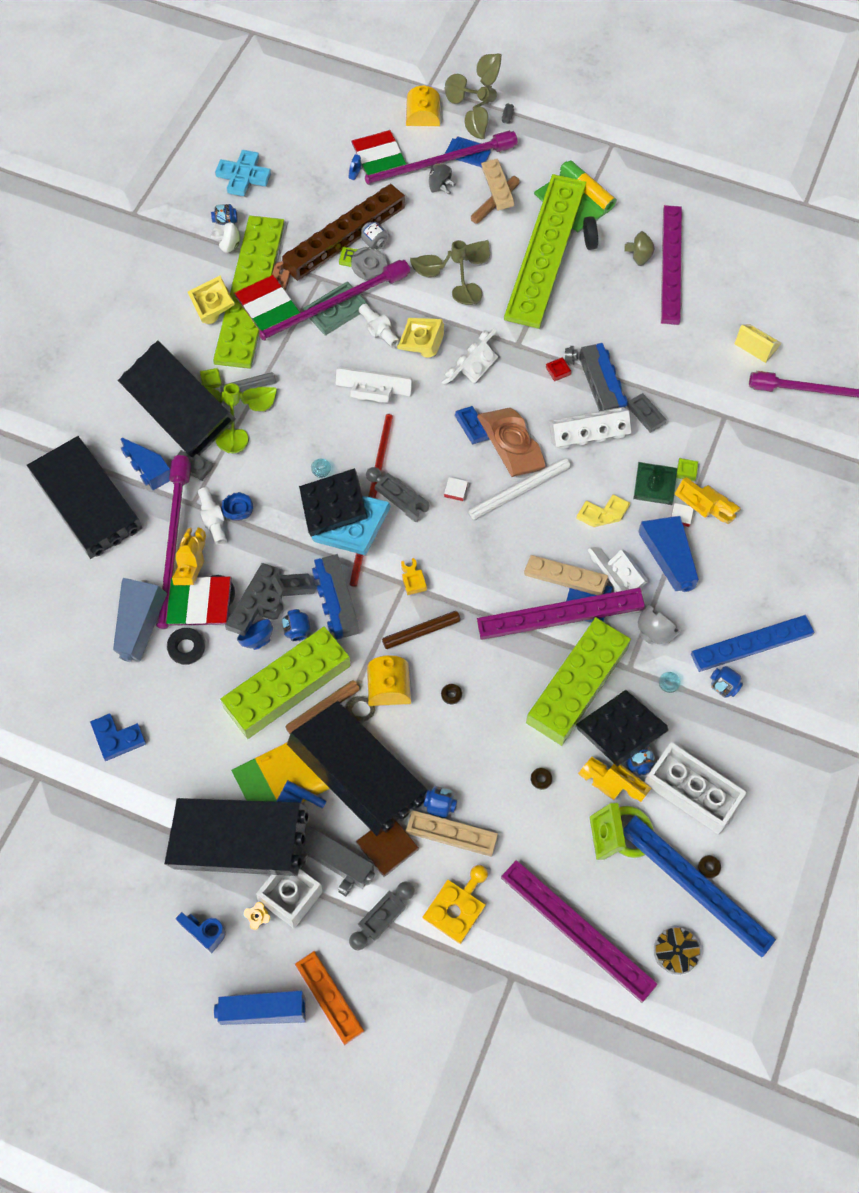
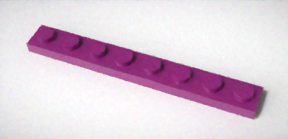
(671, 265)
(560, 613)
(579, 931)

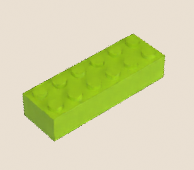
(578, 681)
(285, 682)

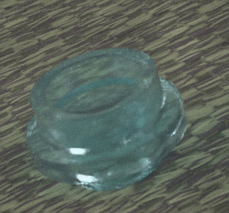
(320, 472)
(669, 676)

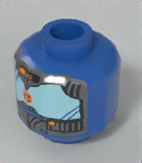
(224, 214)
(296, 625)
(726, 681)
(642, 761)
(440, 801)

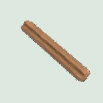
(489, 205)
(339, 695)

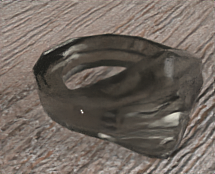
(351, 702)

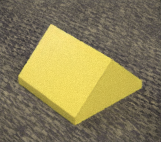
(756, 342)

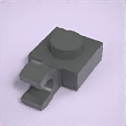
(199, 466)

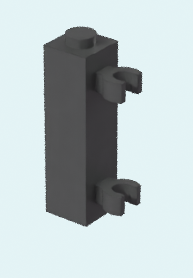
(338, 859)

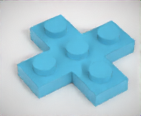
(243, 172)

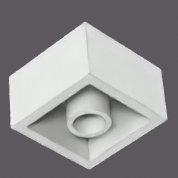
(289, 896)

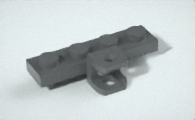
(256, 599)

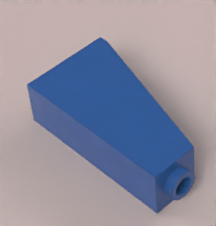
(671, 551)
(261, 1008)

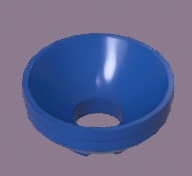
(257, 635)

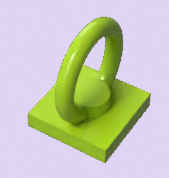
(608, 831)

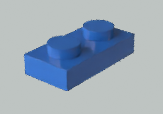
(471, 425)

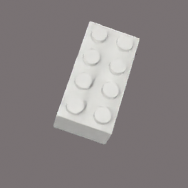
(694, 788)

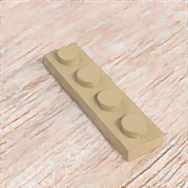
(497, 184)
(566, 575)
(451, 833)

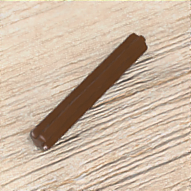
(421, 629)

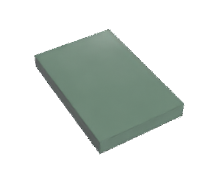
(339, 314)

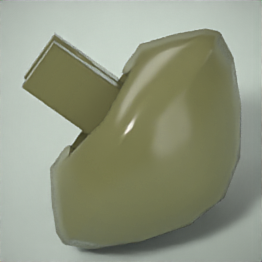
(642, 248)

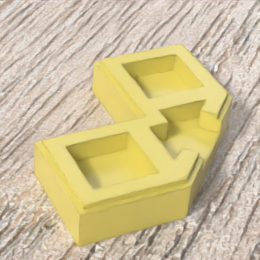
(597, 516)

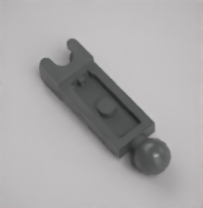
(398, 493)

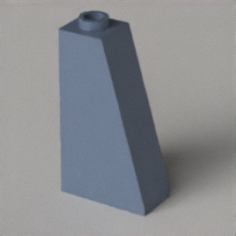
(136, 617)

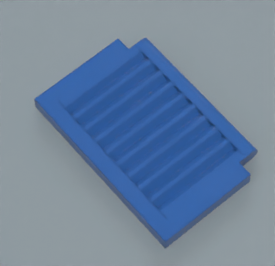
(473, 159)

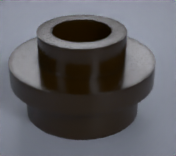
(454, 689)
(543, 773)
(712, 861)

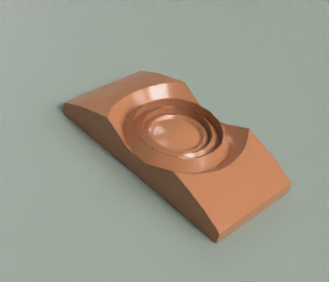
(512, 441)

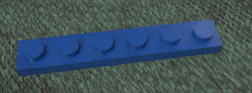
(752, 643)

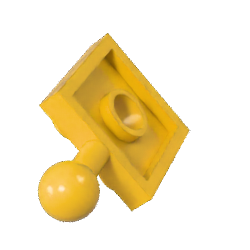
(453, 895)

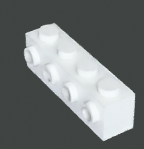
(590, 427)

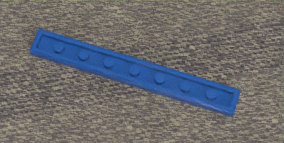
(698, 886)

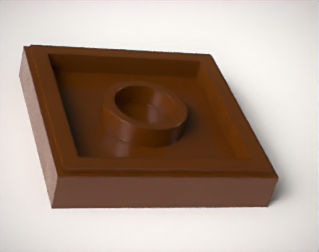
(388, 848)

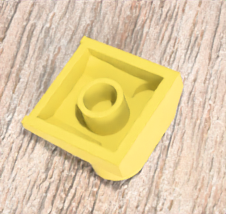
(211, 300)
(422, 336)

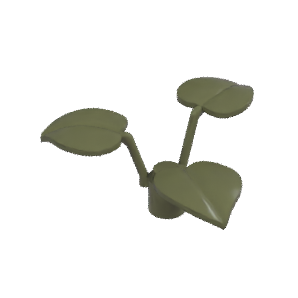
(488, 69)
(476, 254)

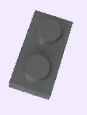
(646, 412)
(294, 584)

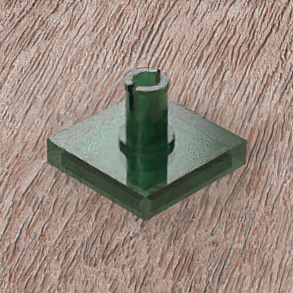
(655, 483)

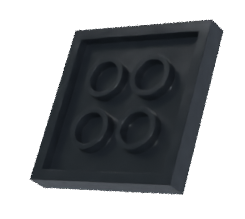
(333, 502)
(622, 727)

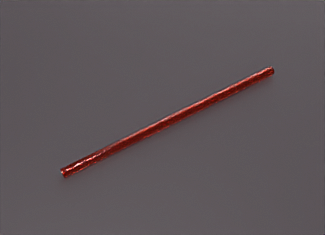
(372, 492)

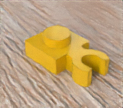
(412, 579)

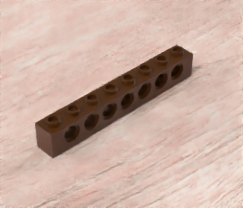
(342, 232)

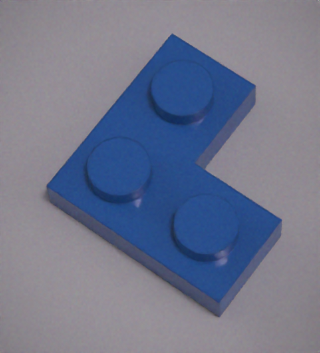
(114, 742)

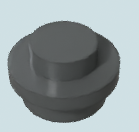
(571, 355)

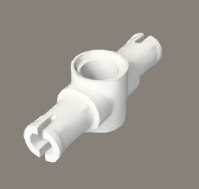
(379, 325)
(212, 516)

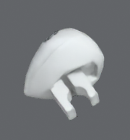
(228, 236)

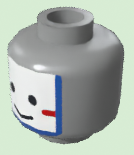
(374, 235)

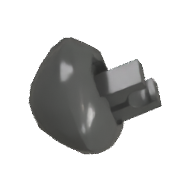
(439, 176)

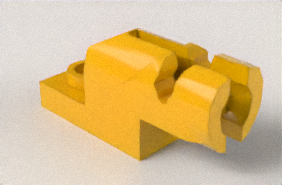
(707, 501)
(189, 557)
(613, 780)

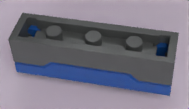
(602, 377)
(336, 597)

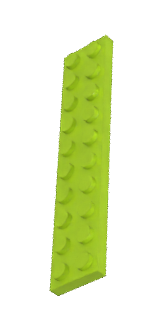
(545, 251)
(255, 262)

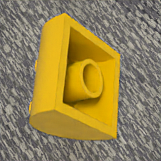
(423, 107)
(388, 681)

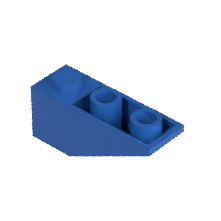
(150, 464)

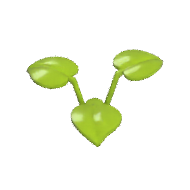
(257, 399)

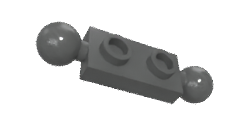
(381, 915)

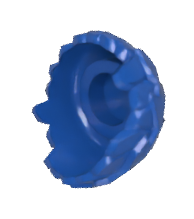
(237, 506)

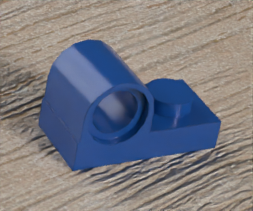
(200, 933)

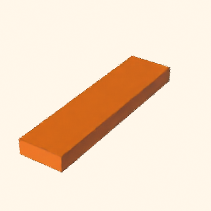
(329, 998)

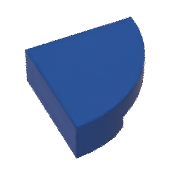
(355, 167)

